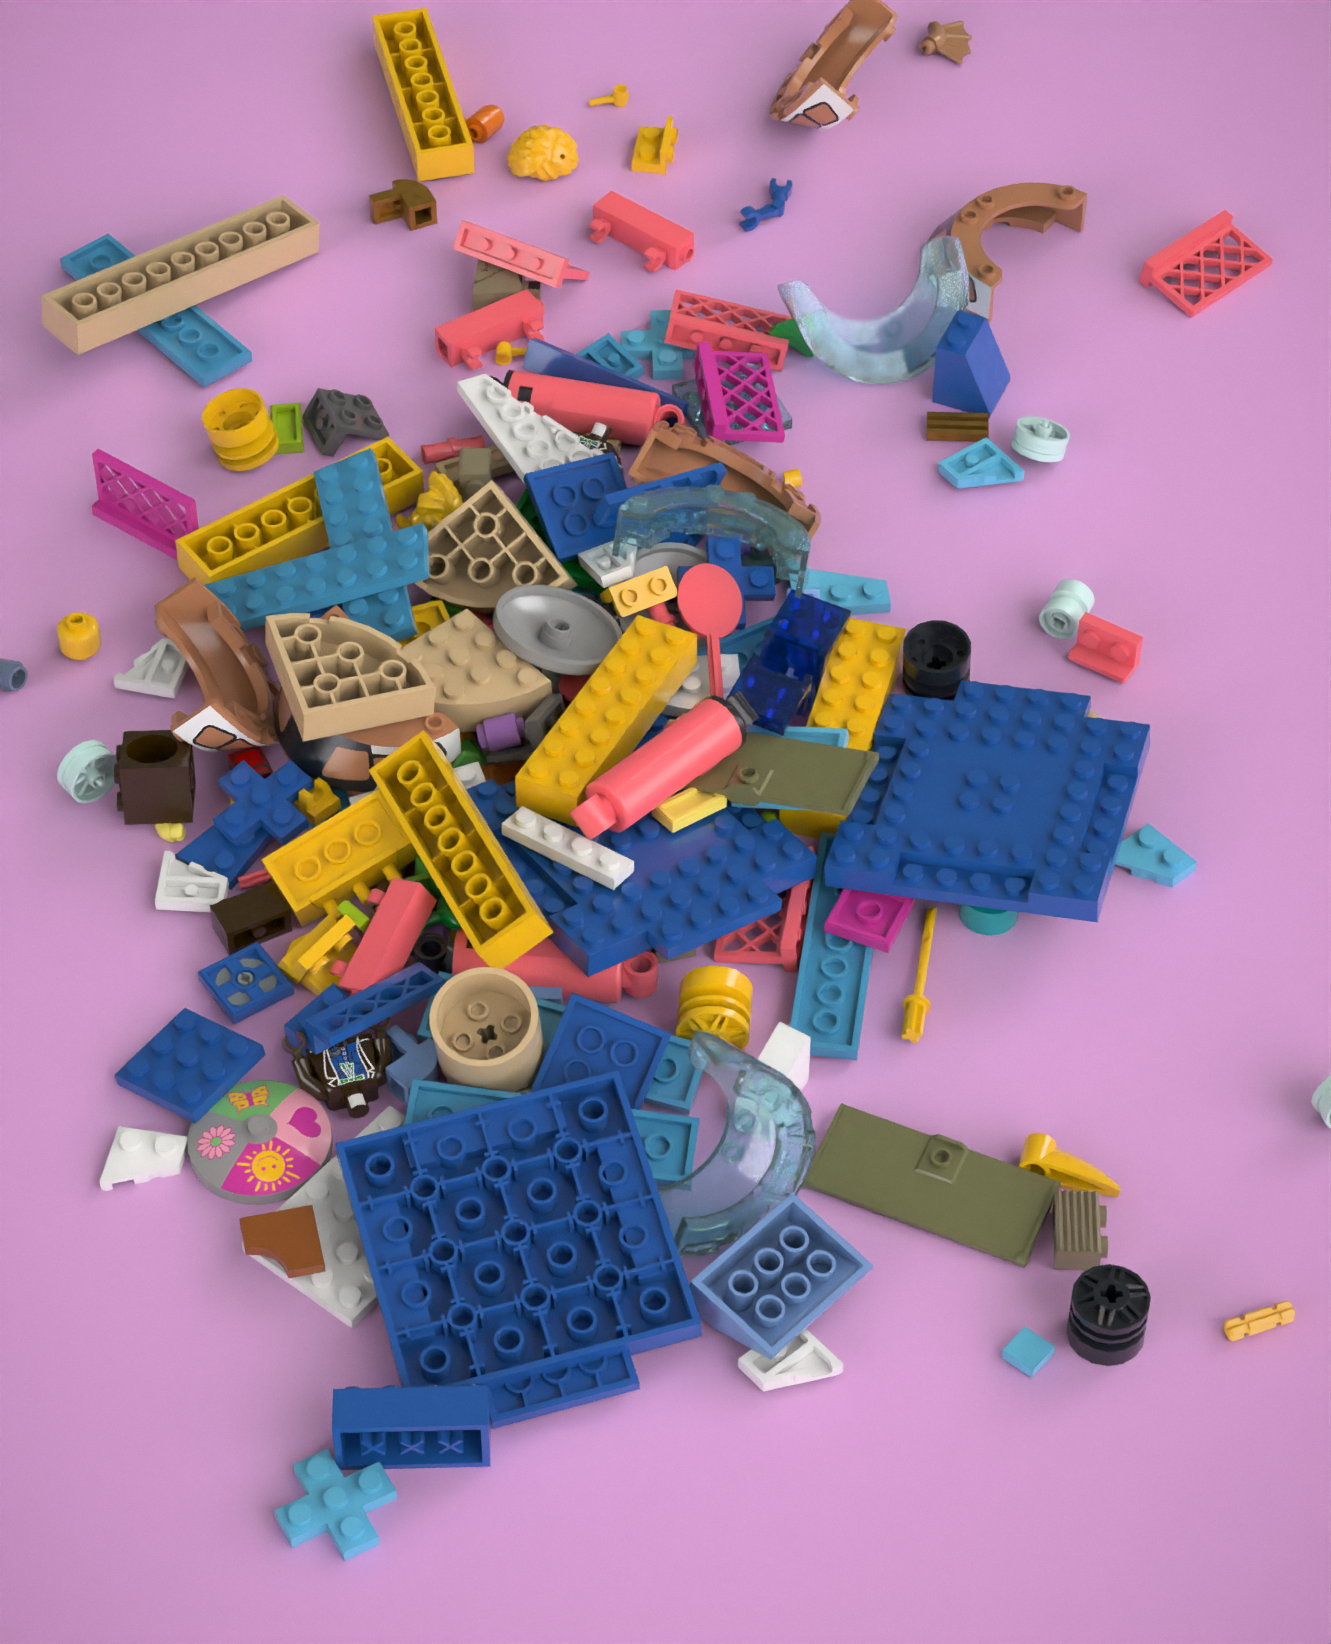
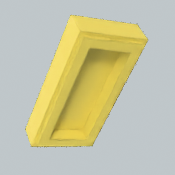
(687, 808)

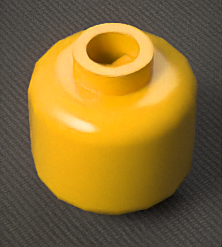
(78, 635)

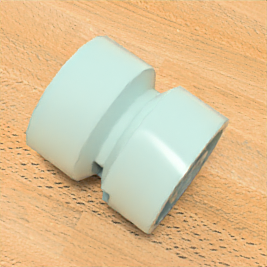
(1065, 608)

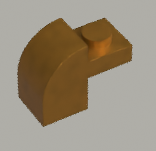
(405, 200)

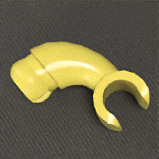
(171, 832)

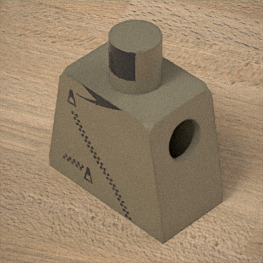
(496, 283)

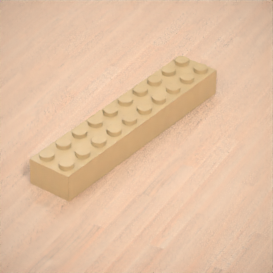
(179, 274)

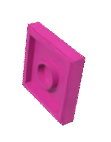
(869, 918)

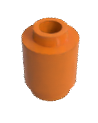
(485, 123)

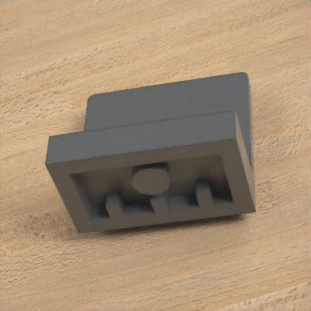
(338, 413)
(535, 730)

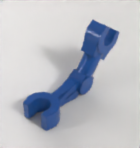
(778, 194)

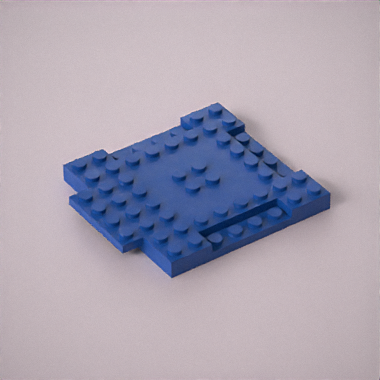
(993, 802)
(682, 886)
(521, 1248)

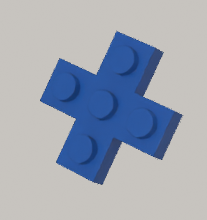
(754, 582)
(263, 803)

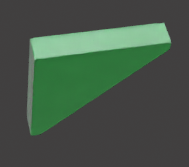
(788, 330)

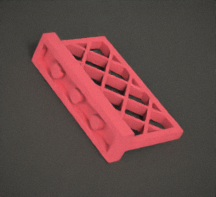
(1186, 251)
(515, 255)
(687, 329)
(790, 931)

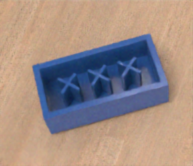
(412, 1427)

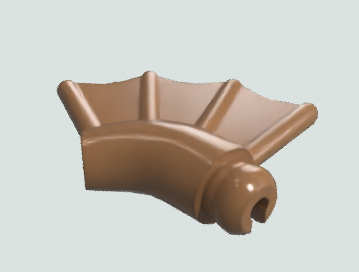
(948, 40)

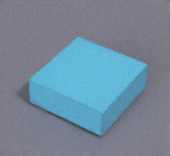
(1028, 1352)

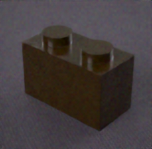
(251, 917)

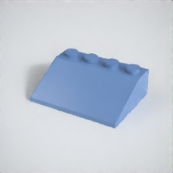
(777, 1278)

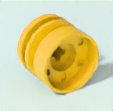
(240, 429)
(715, 1003)

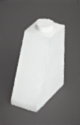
(788, 1053)

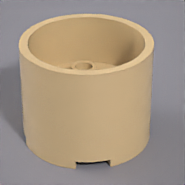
(484, 1007)

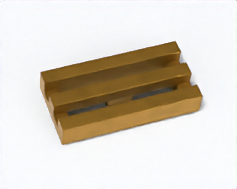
(957, 426)

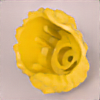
(543, 153)
(434, 505)

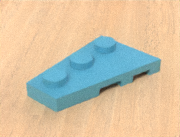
(851, 592)

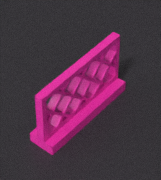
(714, 395)
(133, 513)

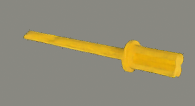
(916, 1004)

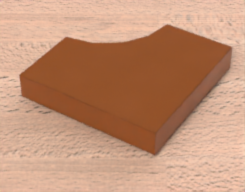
(286, 1237)

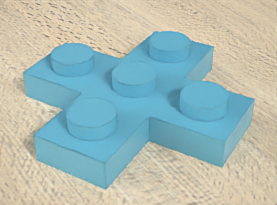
(649, 344)
(335, 1504)

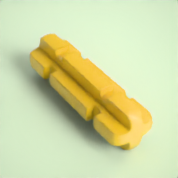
(1259, 1320)

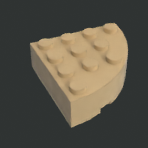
(486, 552)
(476, 673)
(344, 675)

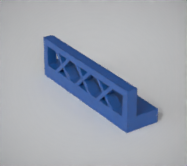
(370, 1006)

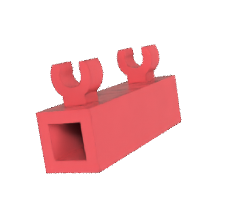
(643, 231)
(485, 328)
(389, 937)

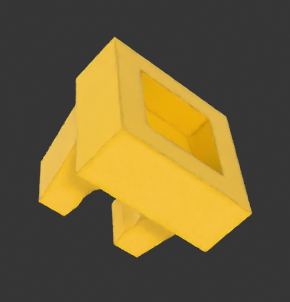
(318, 802)

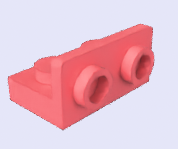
(1106, 648)

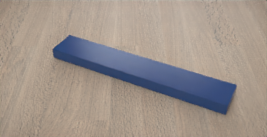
(556, 362)

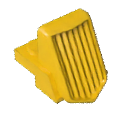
(313, 954)

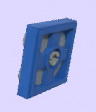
(245, 982)

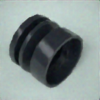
(935, 660)
(1108, 1315)

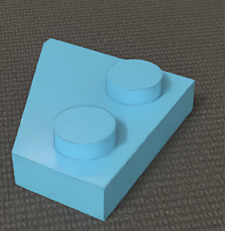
(980, 466)
(1155, 857)

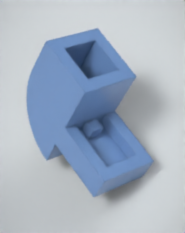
(410, 1063)

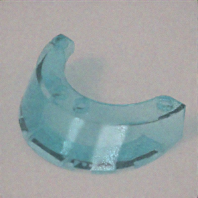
(898, 342)
(717, 512)
(757, 1160)

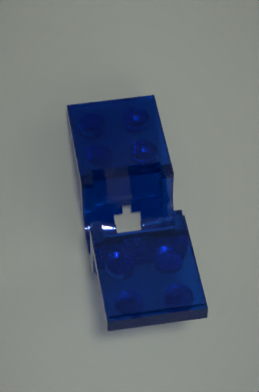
(796, 639)

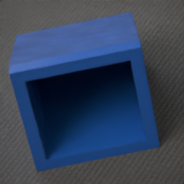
(969, 366)

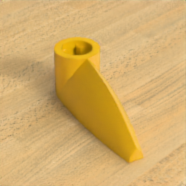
(1044, 1158)

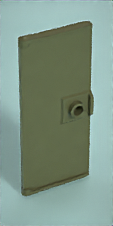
(790, 774)
(932, 1184)

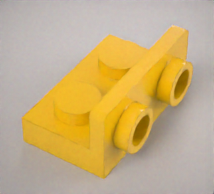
(655, 148)
(641, 592)

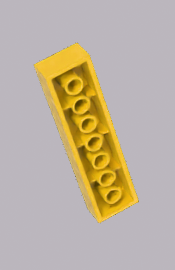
(423, 94)
(285, 522)
(851, 697)
(606, 717)
(460, 852)

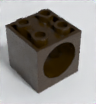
(155, 778)

